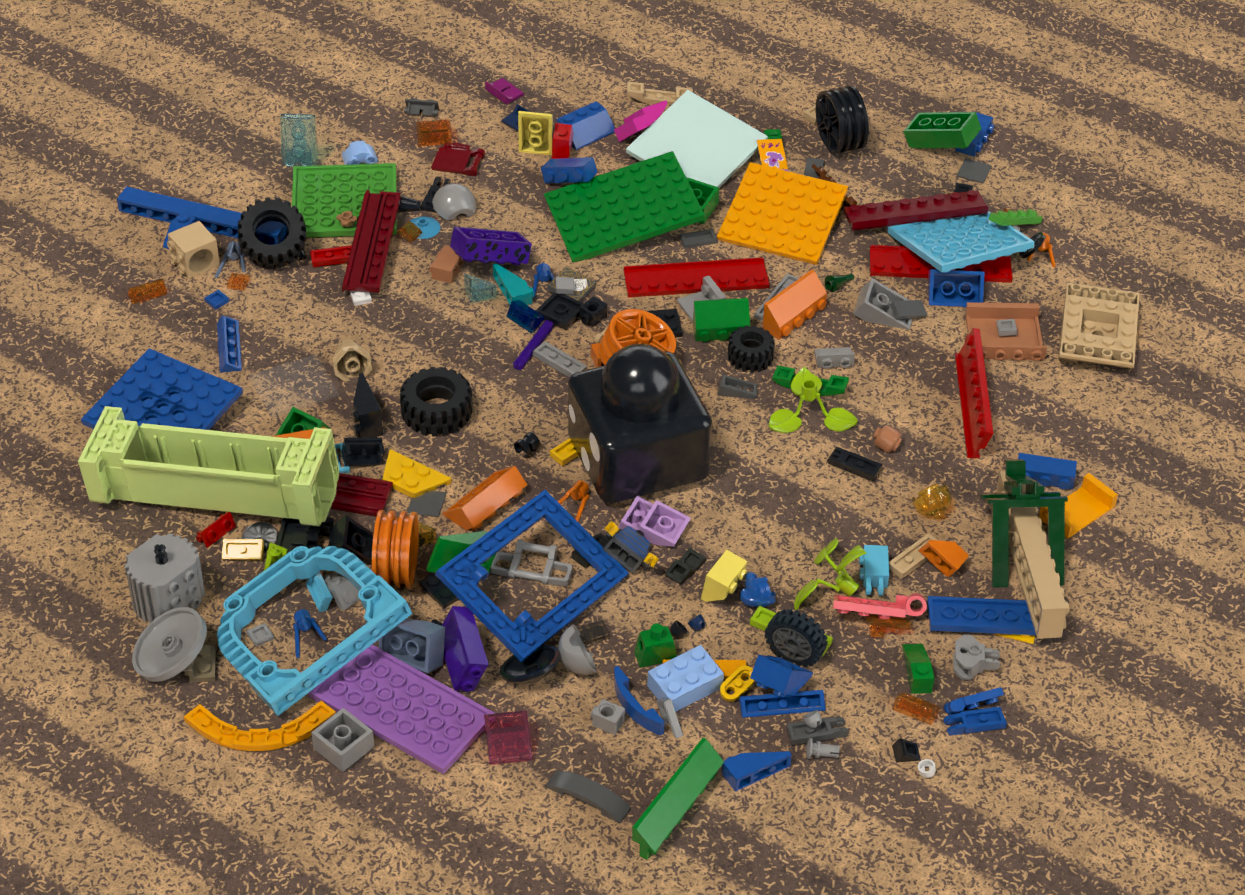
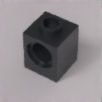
(593, 311)

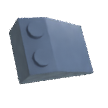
(416, 644)

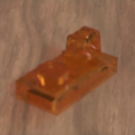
(878, 625)

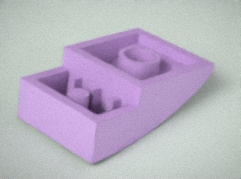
(657, 521)

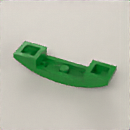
(833, 386)

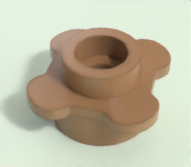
(346, 219)

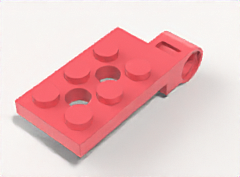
(883, 608)

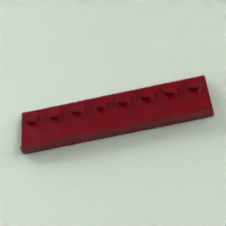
(915, 210)
(371, 242)
(361, 494)

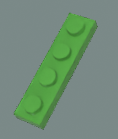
(1016, 217)

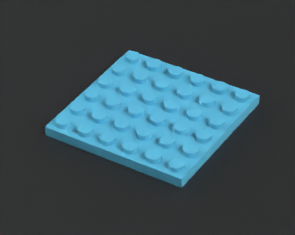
(960, 240)

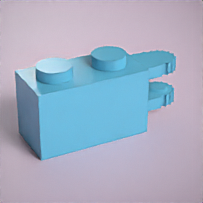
(875, 568)

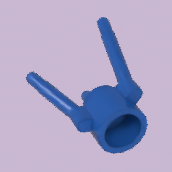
(543, 274)
(304, 622)

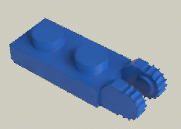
(972, 700)
(975, 721)

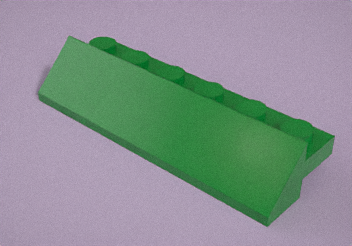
(676, 798)

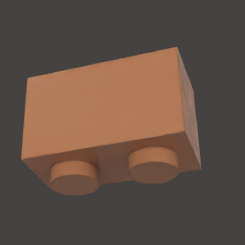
(446, 265)

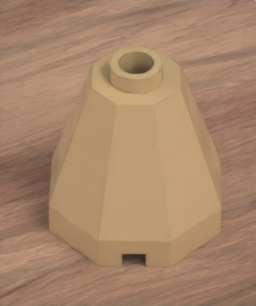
(351, 358)

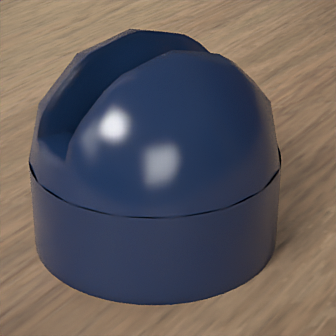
(697, 623)

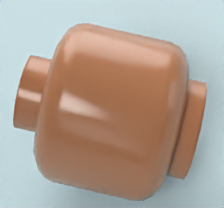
(887, 438)

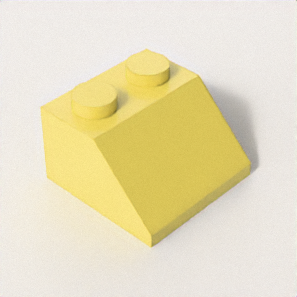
(724, 577)

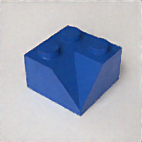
(779, 675)

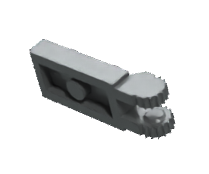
(800, 732)

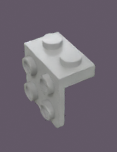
(342, 590)

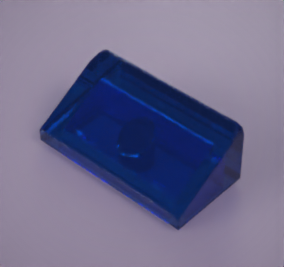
(524, 316)

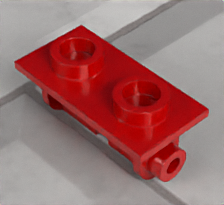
(216, 530)

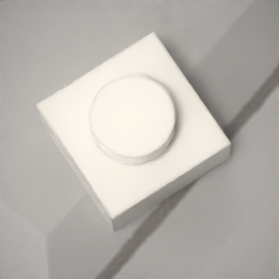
(360, 297)

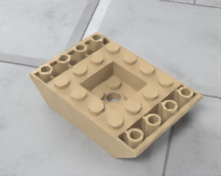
(1100, 312)

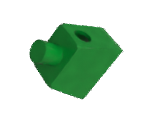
(654, 646)

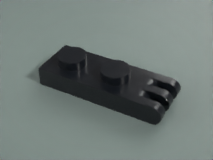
(855, 463)

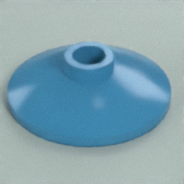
(428, 226)

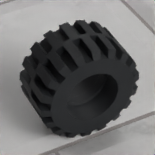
(751, 348)

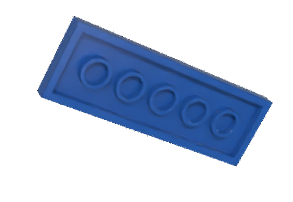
(979, 615)

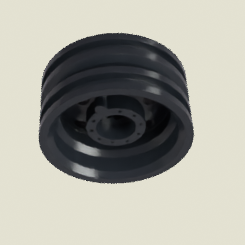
(842, 119)

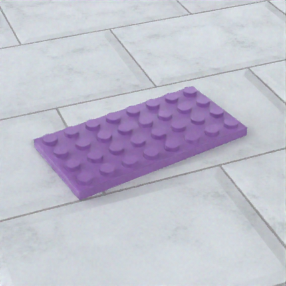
(405, 707)

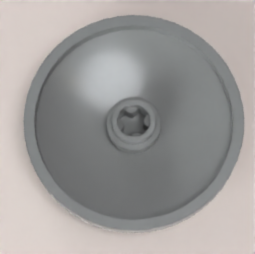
(169, 644)

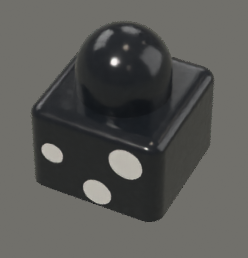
(638, 424)

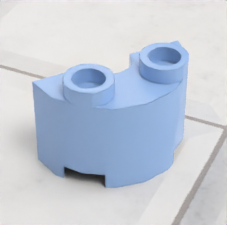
(358, 153)

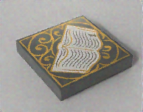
(582, 284)

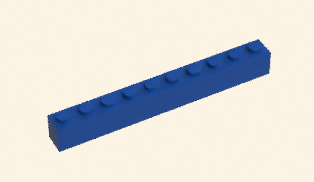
(213, 218)

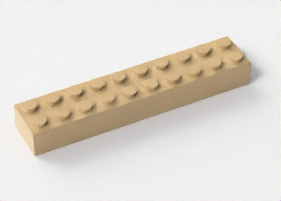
(1036, 569)

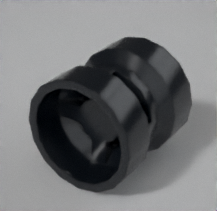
(529, 443)

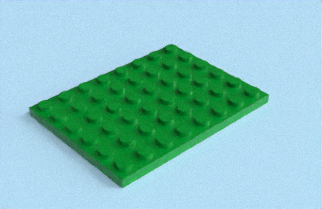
(624, 207)

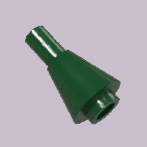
(834, 282)

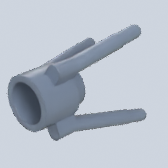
(233, 253)

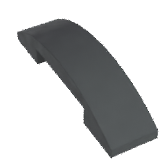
(589, 792)

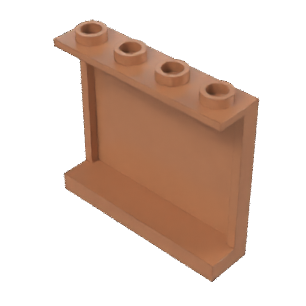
(1024, 345)

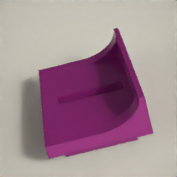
(503, 90)

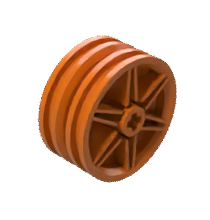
(635, 327)
(396, 547)

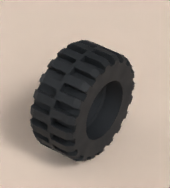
(271, 211)
(436, 417)

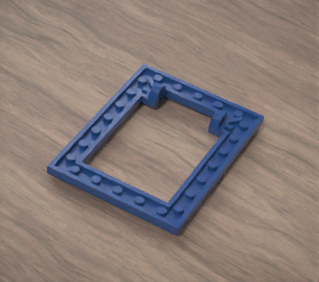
(526, 634)

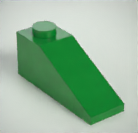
(918, 668)

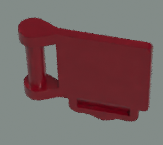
(455, 158)

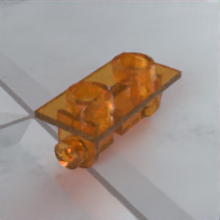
(147, 291)

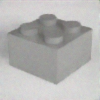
(343, 739)

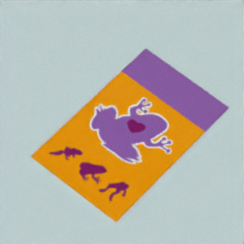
(772, 153)

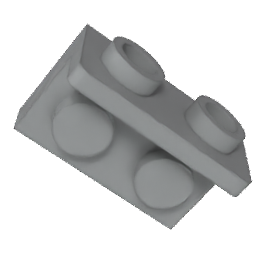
(834, 357)

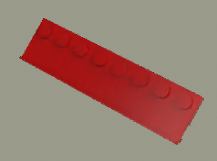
(902, 262)
(688, 276)
(974, 395)

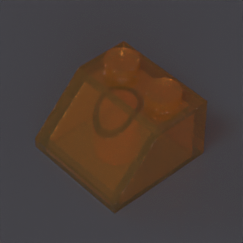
(433, 132)

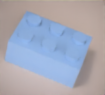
(686, 678)

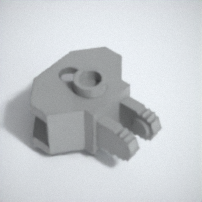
(973, 658)

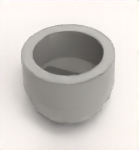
(813, 719)

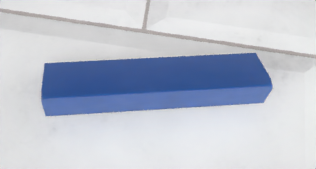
(226, 344)
(775, 702)

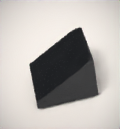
(905, 751)

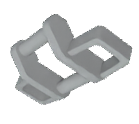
(515, 560)

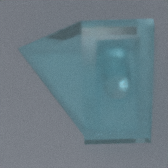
(478, 289)

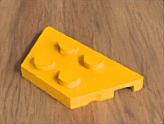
(411, 476)

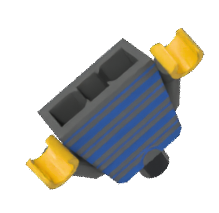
(628, 547)

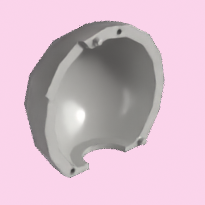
(454, 200)
(574, 653)

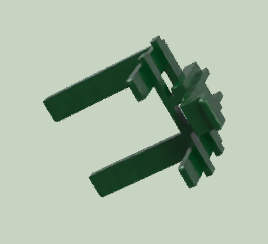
(1034, 497)

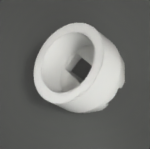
(926, 763)

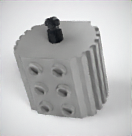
(164, 576)

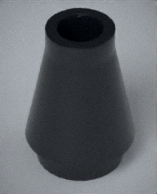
(409, 204)

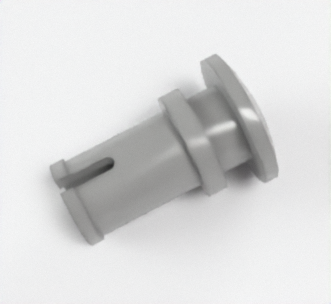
(819, 749)

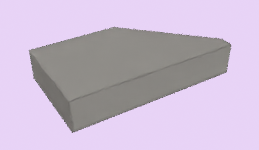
(669, 716)

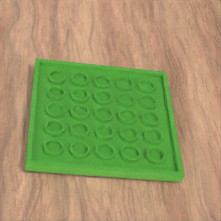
(334, 189)

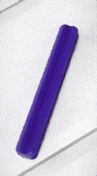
(536, 341)

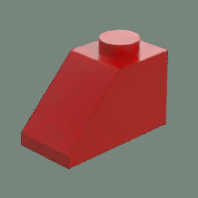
(562, 141)

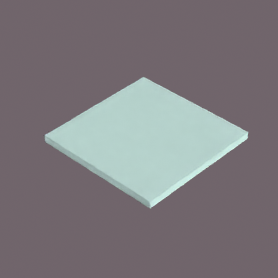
(703, 138)

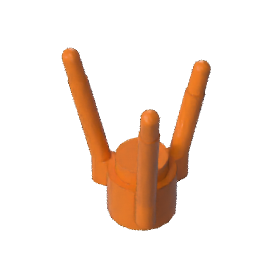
(1046, 246)
(577, 492)

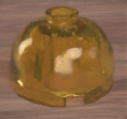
(933, 501)

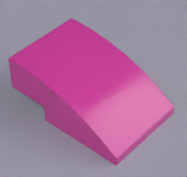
(639, 120)

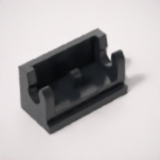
(363, 451)

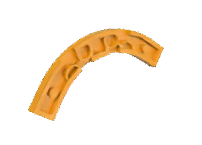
(257, 739)

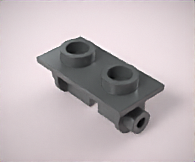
(414, 106)

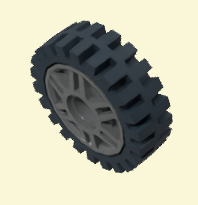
(796, 637)

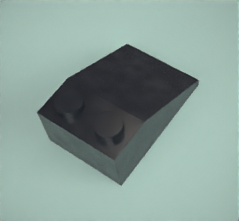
(366, 411)

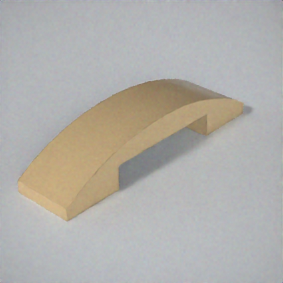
(650, 96)

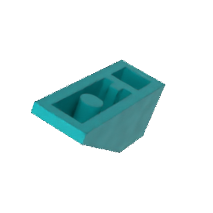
(512, 286)

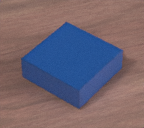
(216, 299)

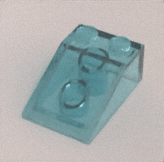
(299, 140)

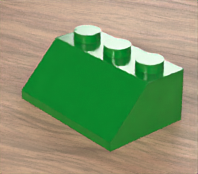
(719, 318)

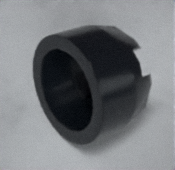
(677, 629)

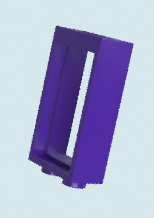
(463, 649)

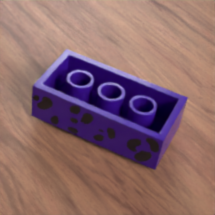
(490, 245)

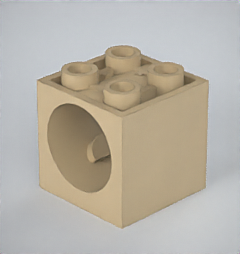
(193, 249)

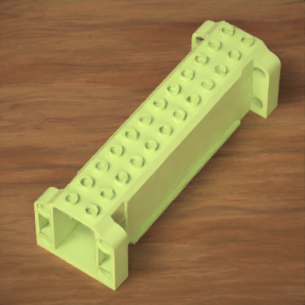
(210, 469)

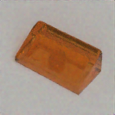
(916, 708)

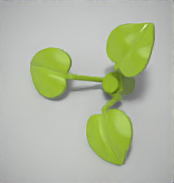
(808, 386)
(844, 581)

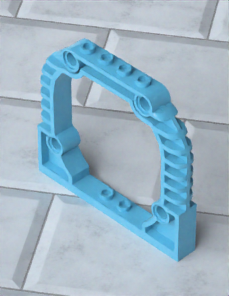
(286, 686)

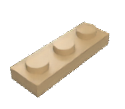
(910, 558)

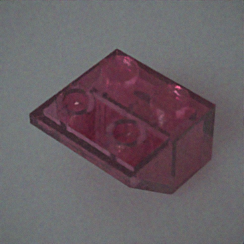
(507, 737)

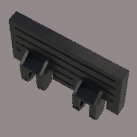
(294, 534)

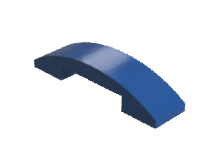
(647, 719)

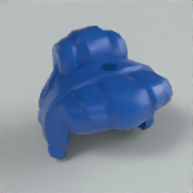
(757, 591)

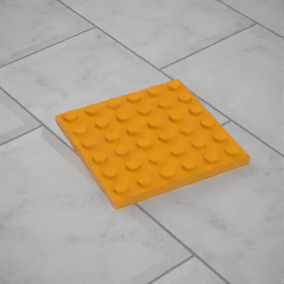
(783, 213)

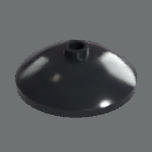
(532, 668)

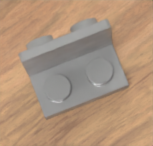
(708, 291)

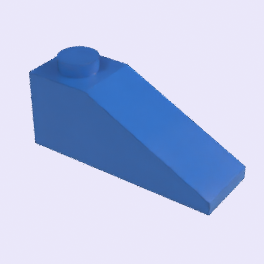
(752, 767)

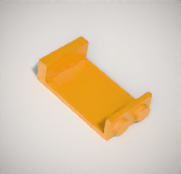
(1085, 505)

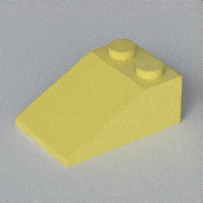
(535, 132)

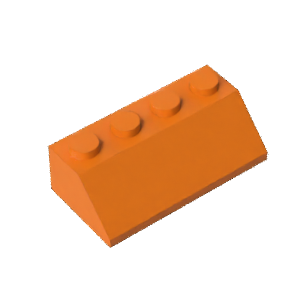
(794, 305)
(486, 498)

